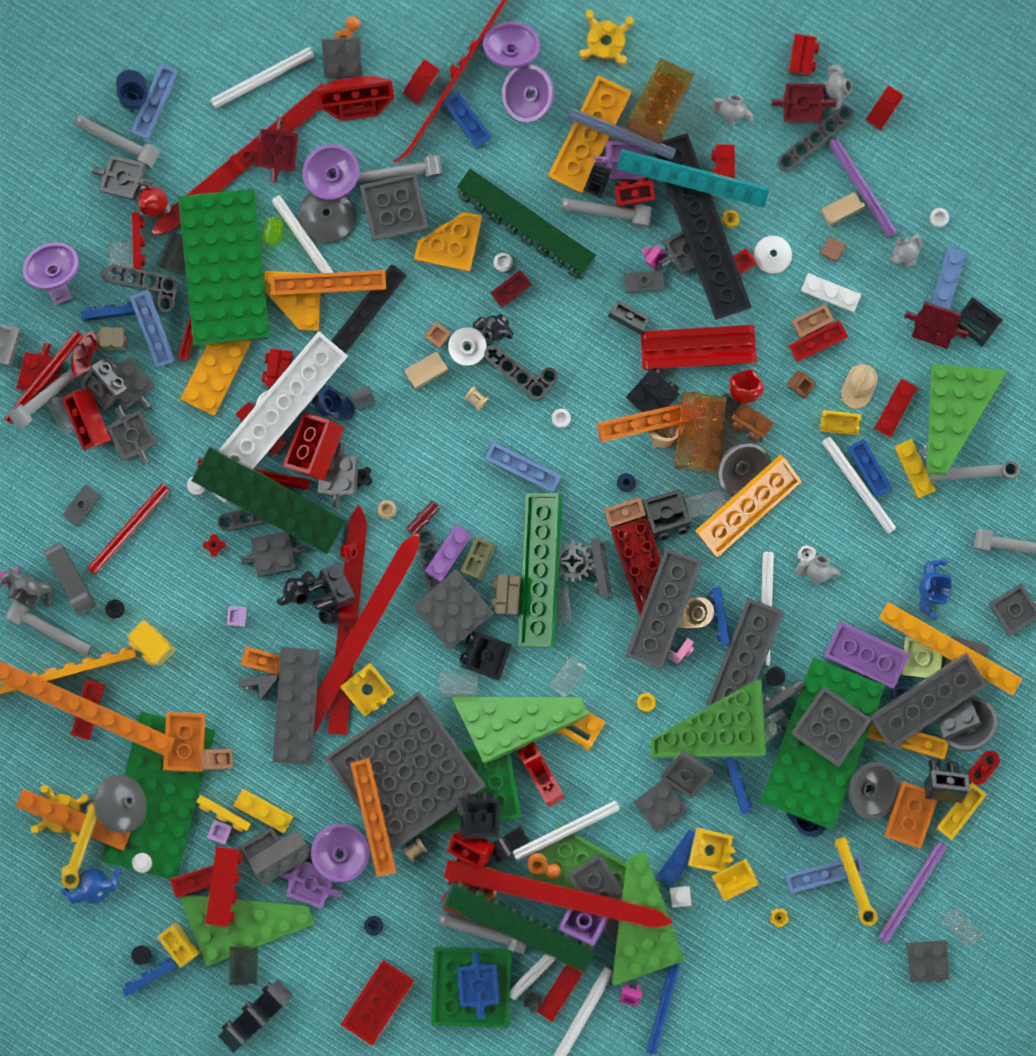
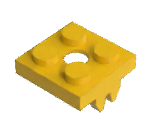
(370, 702)
(721, 854)

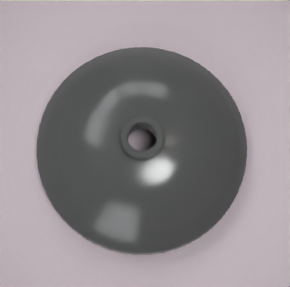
(331, 227)
(753, 461)
(980, 735)
(880, 792)
(112, 806)

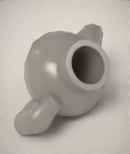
(837, 86)
(732, 109)
(906, 251)
(817, 569)

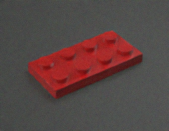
(377, 1002)

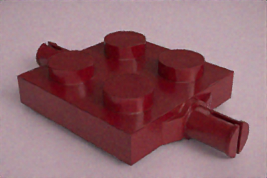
(803, 102)
(277, 150)
(936, 325)

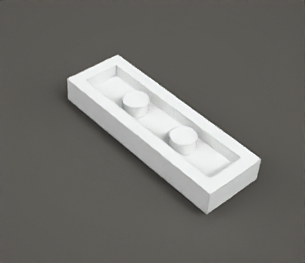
(830, 293)

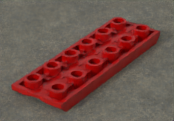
(698, 347)
(638, 557)

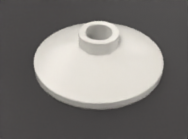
(766, 261)
(460, 339)

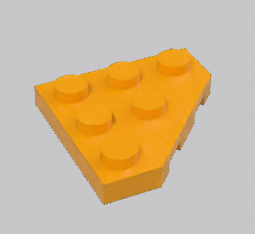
(451, 243)
(300, 309)

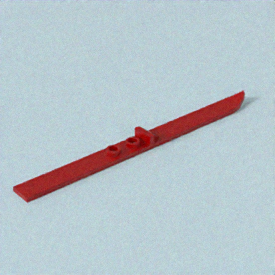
(455, 74)
(240, 161)
(349, 615)
(365, 626)
(556, 895)

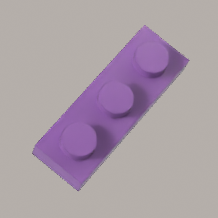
(447, 553)

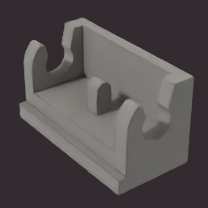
(8, 344)

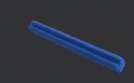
(663, 1007)

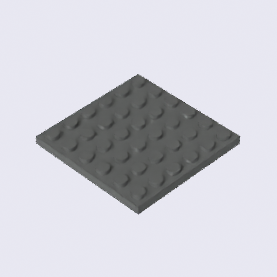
(413, 765)

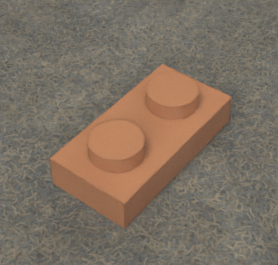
(812, 321)
(624, 512)
(216, 759)

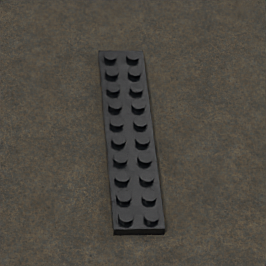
(706, 238)

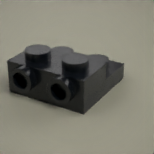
(653, 392)
(485, 655)
(479, 815)

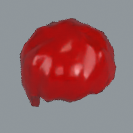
(746, 386)

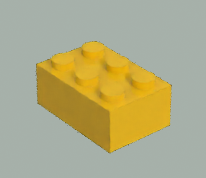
(151, 643)

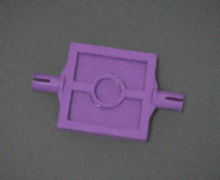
(611, 159)
(309, 885)

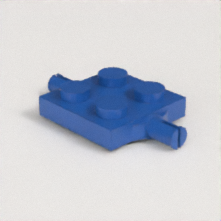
(478, 985)

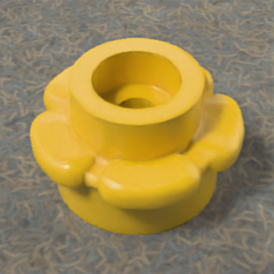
(730, 214)
(784, 918)

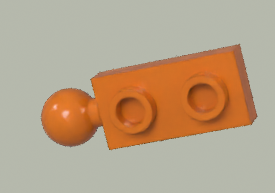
(260, 660)

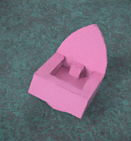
(685, 650)

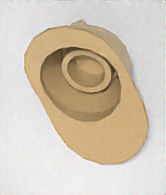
(859, 386)
(664, 436)
(697, 613)

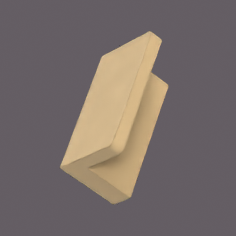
(842, 209)
(426, 370)

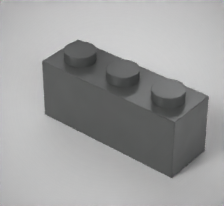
(280, 857)

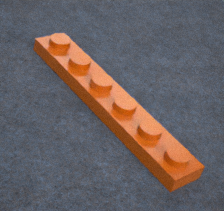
(328, 283)
(638, 423)
(373, 817)
(68, 818)

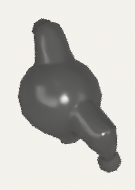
(27, 589)

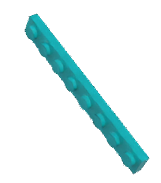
(693, 178)

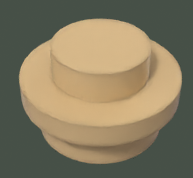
(386, 509)

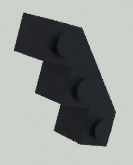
(255, 1015)

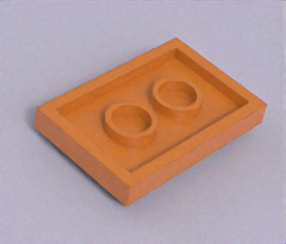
(189, 737)
(910, 815)

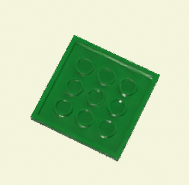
(445, 988)

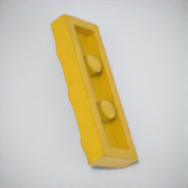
(914, 468)
(263, 811)
(961, 812)
(223, 814)

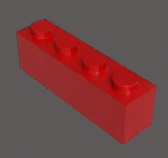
(223, 886)

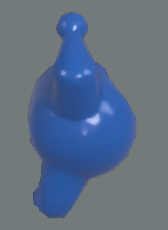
(934, 587)
(93, 886)

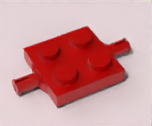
(32, 367)

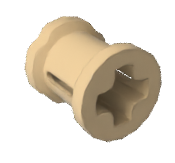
(476, 398)
(415, 849)

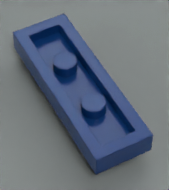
(467, 120)
(108, 311)
(869, 468)
(720, 616)
(738, 784)
(677, 861)
(149, 976)

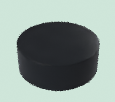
(141, 955)

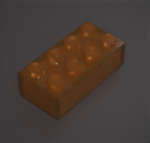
(660, 101)
(700, 432)

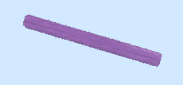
(862, 187)
(912, 892)

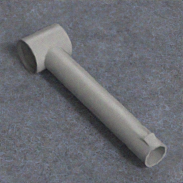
(146, 154)
(430, 167)
(639, 215)
(21, 414)
(978, 472)
(985, 540)
(19, 613)
(481, 931)

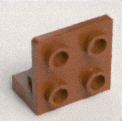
(750, 422)

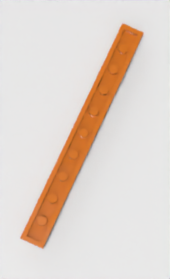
(85, 709)

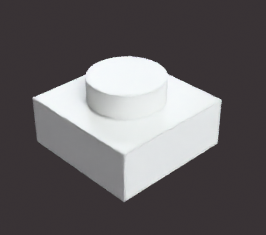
(680, 896)

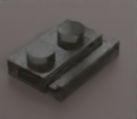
(173, 254)
(243, 965)

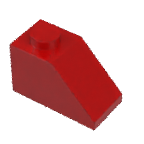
(421, 81)
(884, 107)

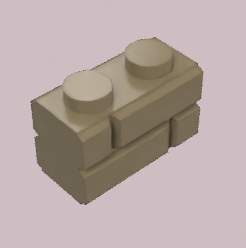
(112, 339)
(507, 594)

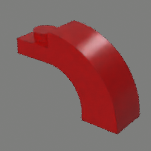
(541, 774)

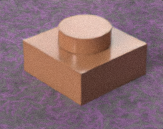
(437, 335)

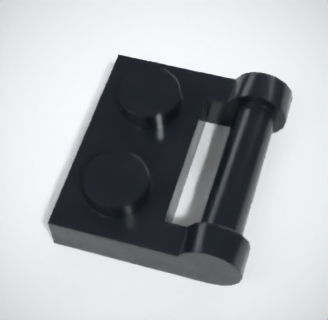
(982, 318)

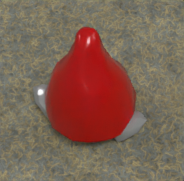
(153, 201)

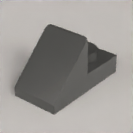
(264, 683)

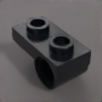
(507, 844)

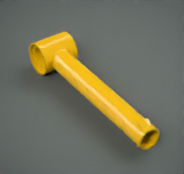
(79, 850)
(855, 881)

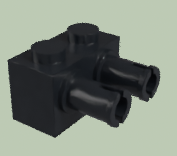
(335, 586)
(946, 785)

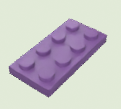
(867, 654)

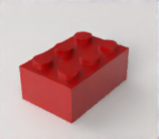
(313, 446)

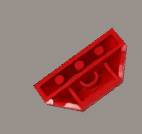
(355, 97)

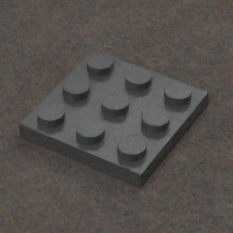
(394, 207)
(600, 568)
(453, 609)
(830, 726)

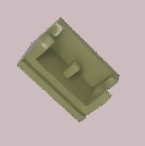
(479, 558)

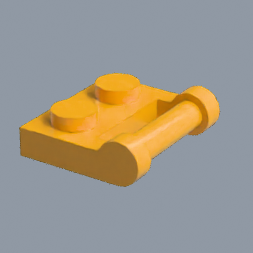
(591, 725)

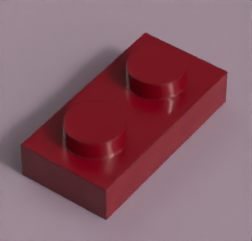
(510, 289)

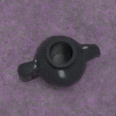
(494, 327)
(294, 590)

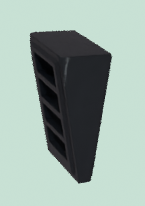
(594, 188)

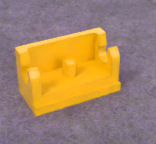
(840, 422)
(735, 880)
(178, 944)

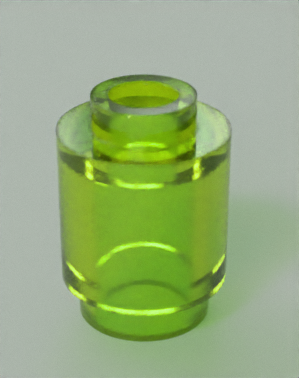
(273, 231)

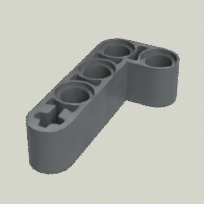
(139, 284)
(519, 370)
(70, 579)

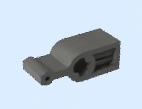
(363, 398)

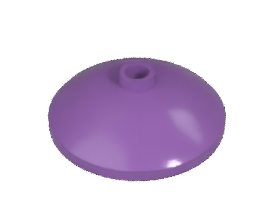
(511, 44)
(519, 89)
(327, 161)
(50, 266)
(340, 839)

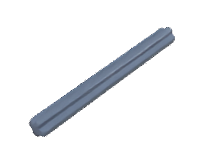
(621, 133)

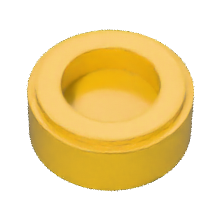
(646, 702)

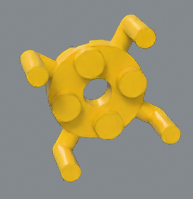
(602, 29)
(65, 800)

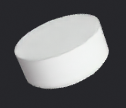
(939, 218)
(561, 418)

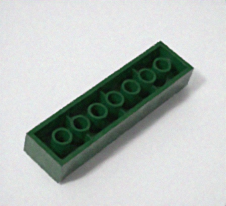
(526, 224)
(268, 499)
(521, 928)

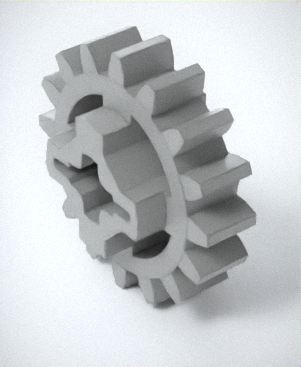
(574, 569)

